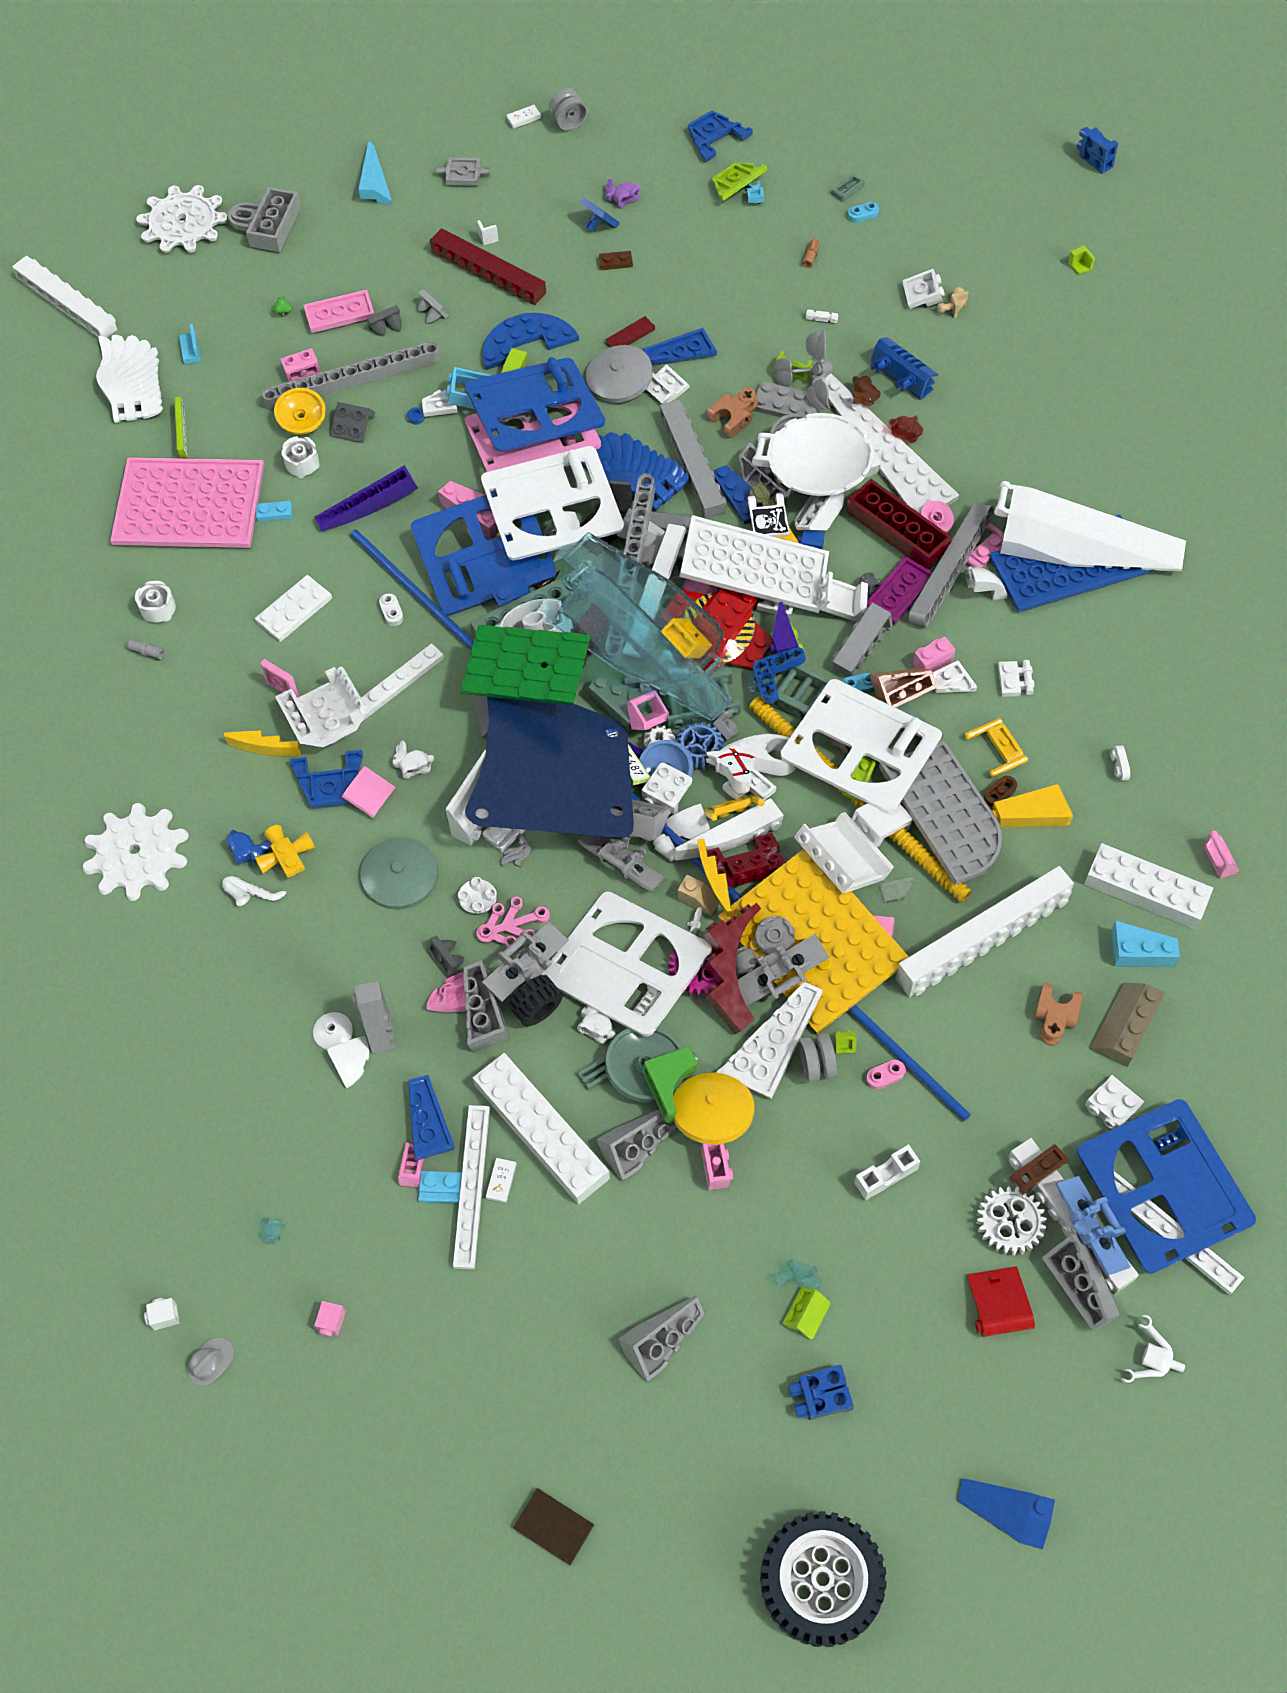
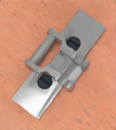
(624, 859)
(532, 964)
(778, 964)

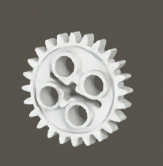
(993, 1225)

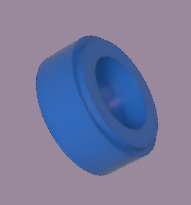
(415, 416)

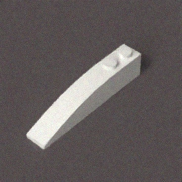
(735, 831)

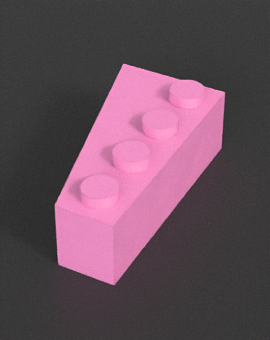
(455, 494)

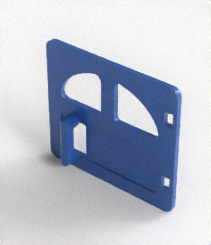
(528, 391)
(484, 560)
(1188, 1179)

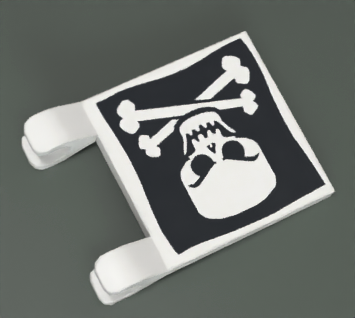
(769, 519)

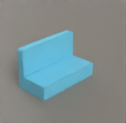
(190, 346)

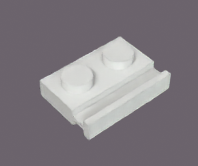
(501, 837)

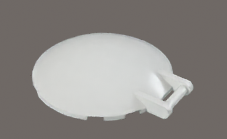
(817, 454)

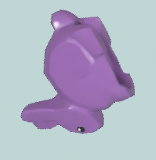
(623, 193)

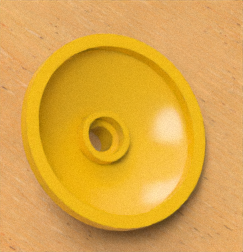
(299, 403)

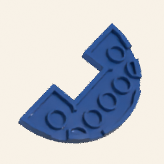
(523, 330)

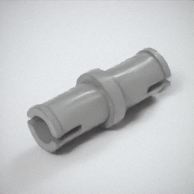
(146, 649)

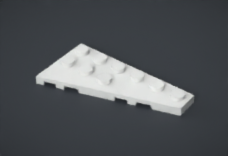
(770, 1049)

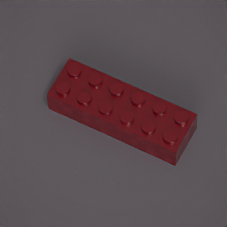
(898, 524)

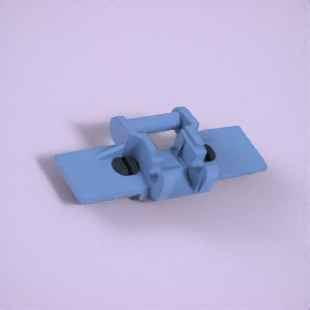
(1083, 1218)

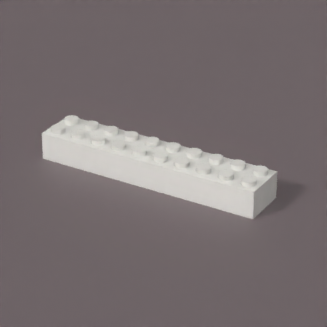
(984, 932)

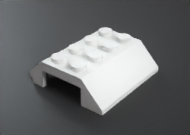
(324, 712)

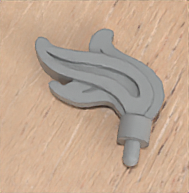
(517, 854)

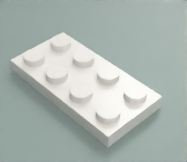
(293, 608)

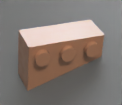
(902, 685)

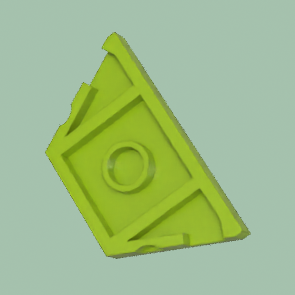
(736, 177)

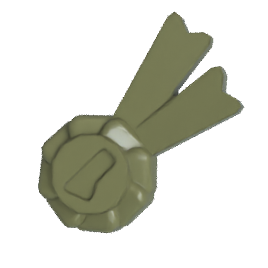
(761, 494)

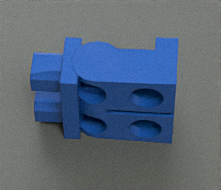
(1097, 149)
(823, 1393)

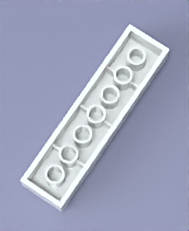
(541, 1128)

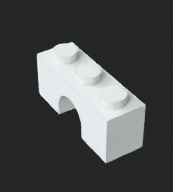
(896, 1168)

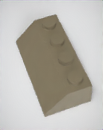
(1127, 1022)

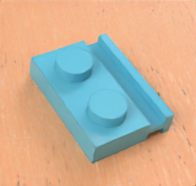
(440, 1187)

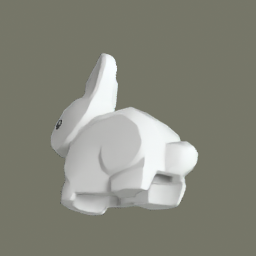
(412, 762)
(596, 1025)

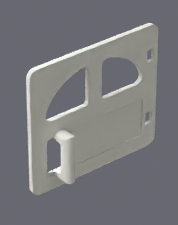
(544, 487)
(868, 730)
(608, 977)

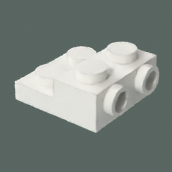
(923, 289)
(1114, 1103)

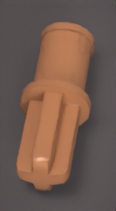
(811, 253)

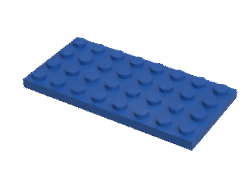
(1037, 582)

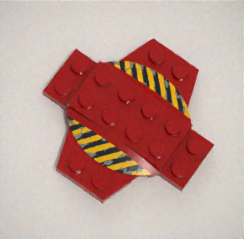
(743, 638)

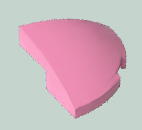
(450, 996)

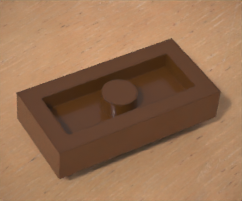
(615, 260)

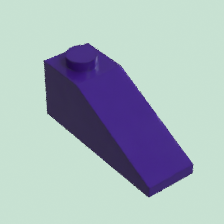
(783, 635)

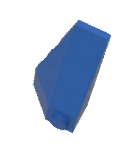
(1016, 1512)

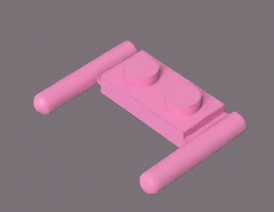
(980, 556)

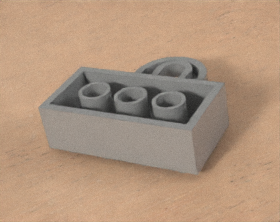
(269, 220)

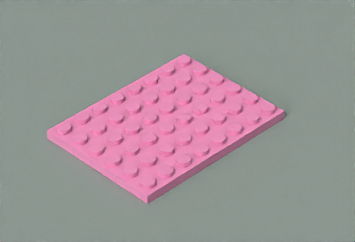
(188, 502)

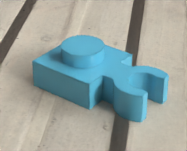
(755, 193)

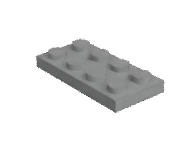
(783, 400)

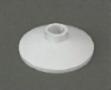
(328, 1039)

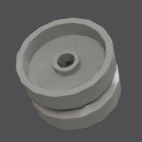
(568, 109)
(817, 1057)

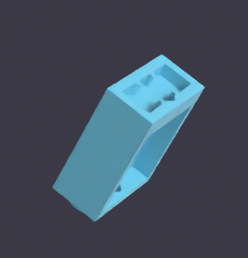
(461, 376)

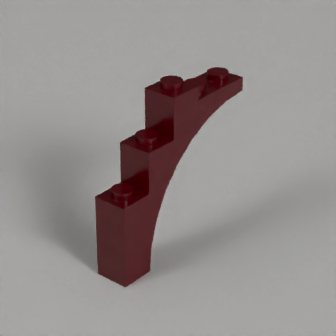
(726, 995)

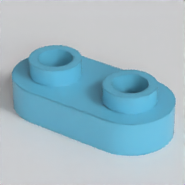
(863, 212)
(859, 682)

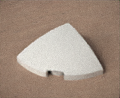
(689, 822)
(350, 1059)

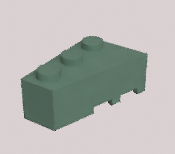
(613, 699)

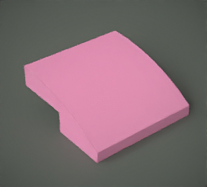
(368, 791)

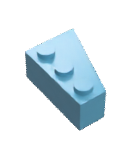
(1142, 947)

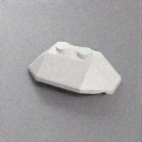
(819, 512)

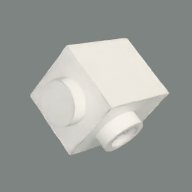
(162, 1313)

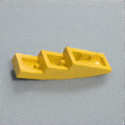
(265, 745)
(716, 881)

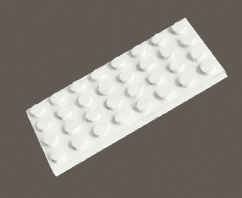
(753, 563)

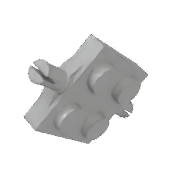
(463, 171)

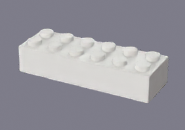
(1149, 886)

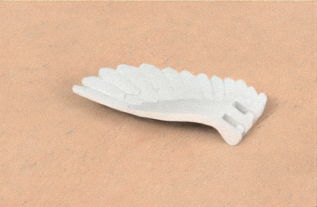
(129, 377)

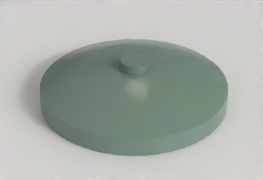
(399, 873)
(626, 1059)

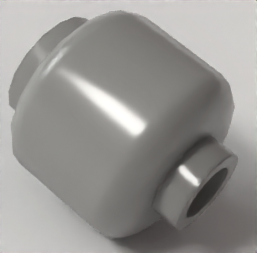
(746, 961)

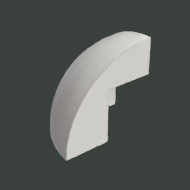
(985, 580)

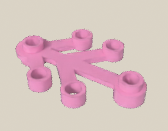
(510, 924)

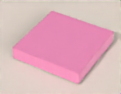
(278, 678)

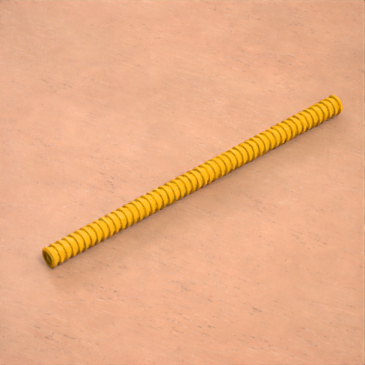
(902, 838)

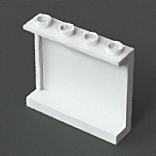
(844, 853)

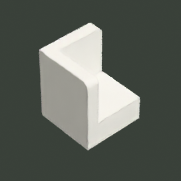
(487, 235)

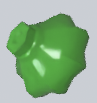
(282, 306)

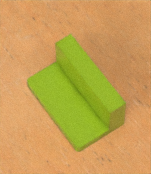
(807, 1312)

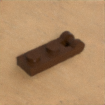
(1039, 1169)

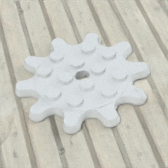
(166, 214)
(140, 869)

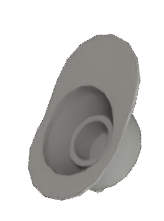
(210, 1361)

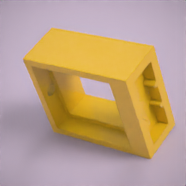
(682, 636)

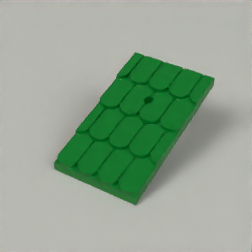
(525, 664)

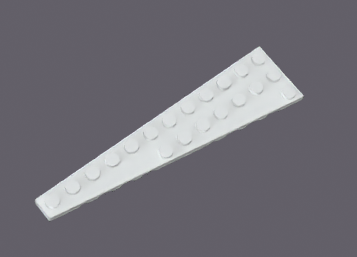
(900, 465)

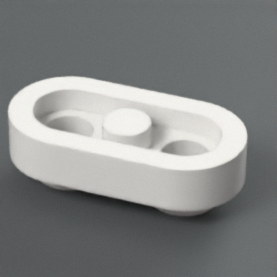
(390, 608)
(1122, 767)

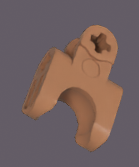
(735, 407)
(1056, 1015)

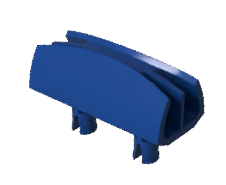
(902, 368)

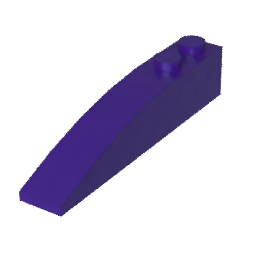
(368, 500)

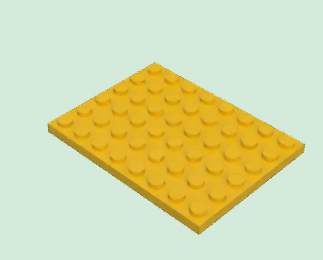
(857, 945)

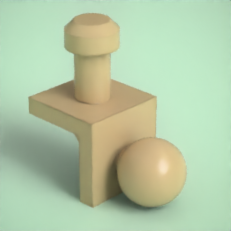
(958, 300)

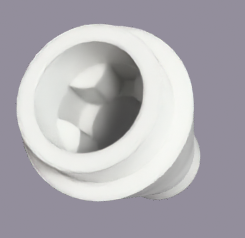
(665, 847)

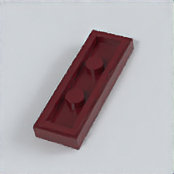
(631, 333)

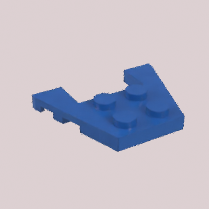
(711, 128)
(327, 787)

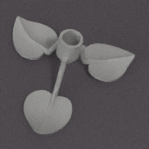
(818, 392)

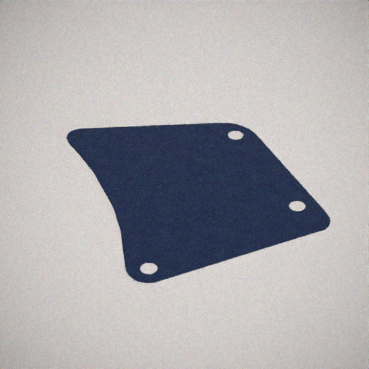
(553, 770)

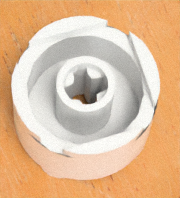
(300, 456)
(155, 602)

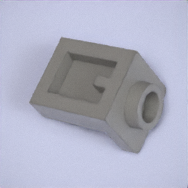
(725, 725)

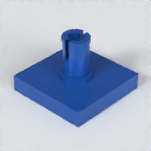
(598, 214)

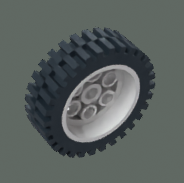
(863, 1578)

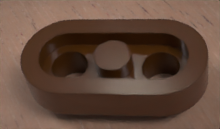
(999, 792)

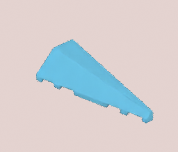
(372, 179)

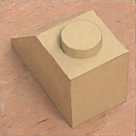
(697, 894)

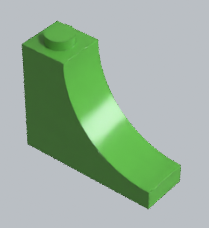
(665, 1073)

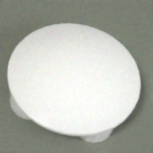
(477, 896)

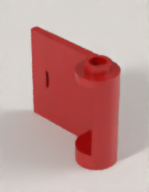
(1000, 1302)

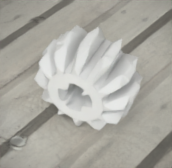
(657, 734)

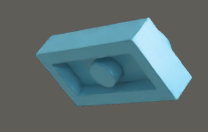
(274, 511)

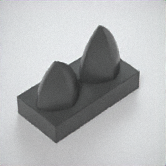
(389, 316)
(440, 952)

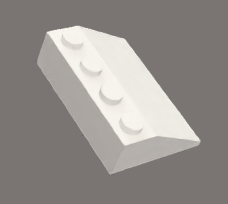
(459, 824)

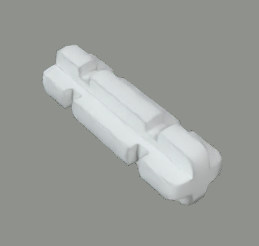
(821, 316)

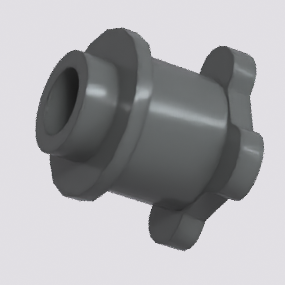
(873, 584)

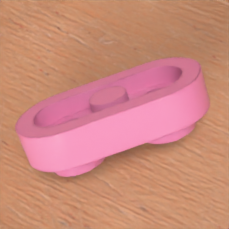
(886, 1073)

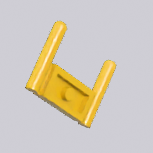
(1003, 742)
(740, 805)

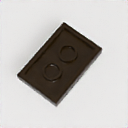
(553, 1526)

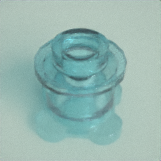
(271, 1230)

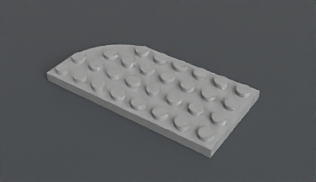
(952, 815)

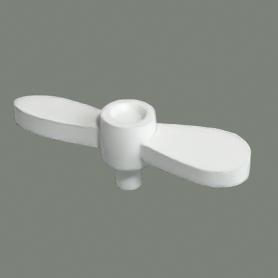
(695, 924)

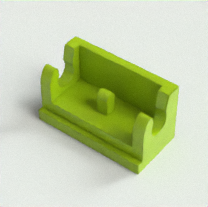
(797, 365)

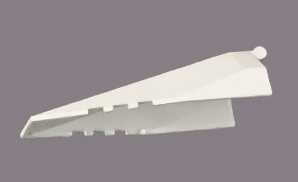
(1079, 536)

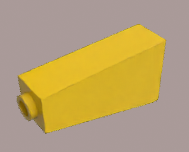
(1034, 809)

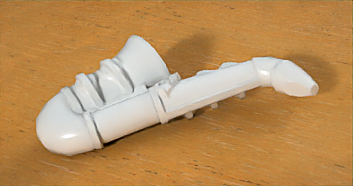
(237, 889)

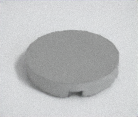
(773, 932)

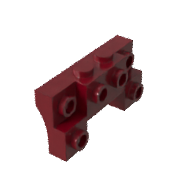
(752, 864)

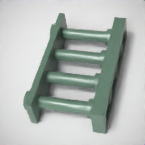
(723, 679)
(791, 704)

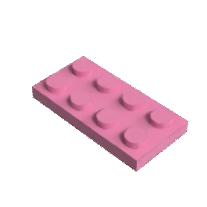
(339, 311)

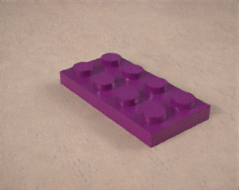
(901, 588)

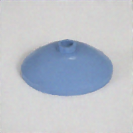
(666, 752)

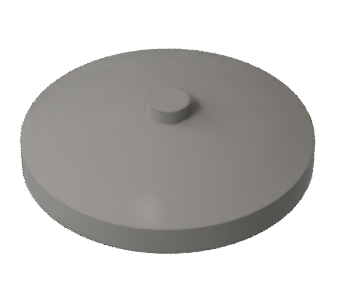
(619, 374)

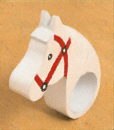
(750, 754)

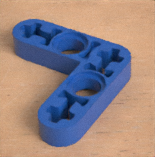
(771, 668)

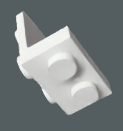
(666, 787)

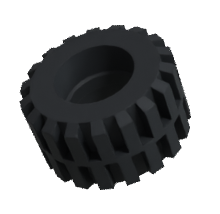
(535, 1000)

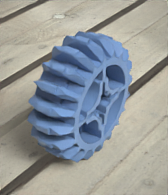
(702, 739)

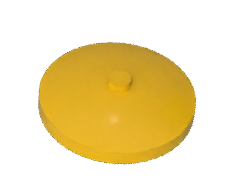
(713, 1108)

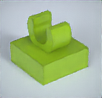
(845, 1042)

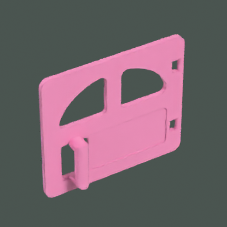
(530, 452)

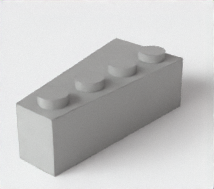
(862, 639)
(484, 1015)
(374, 1016)
(1082, 1281)

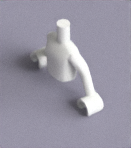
(1155, 1357)

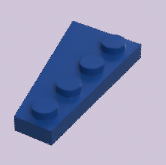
(683, 347)
(735, 491)
(427, 1120)

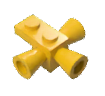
(284, 851)

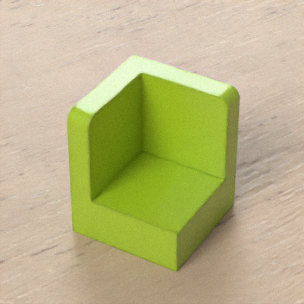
(1081, 260)

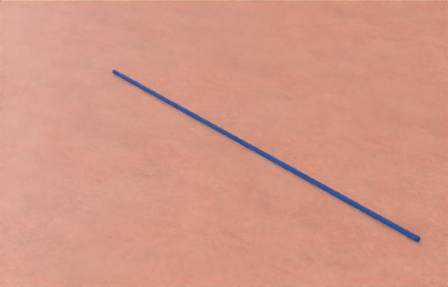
(870, 1025)

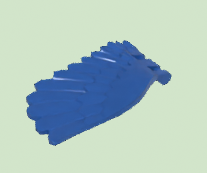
(629, 459)

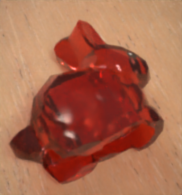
(906, 428)

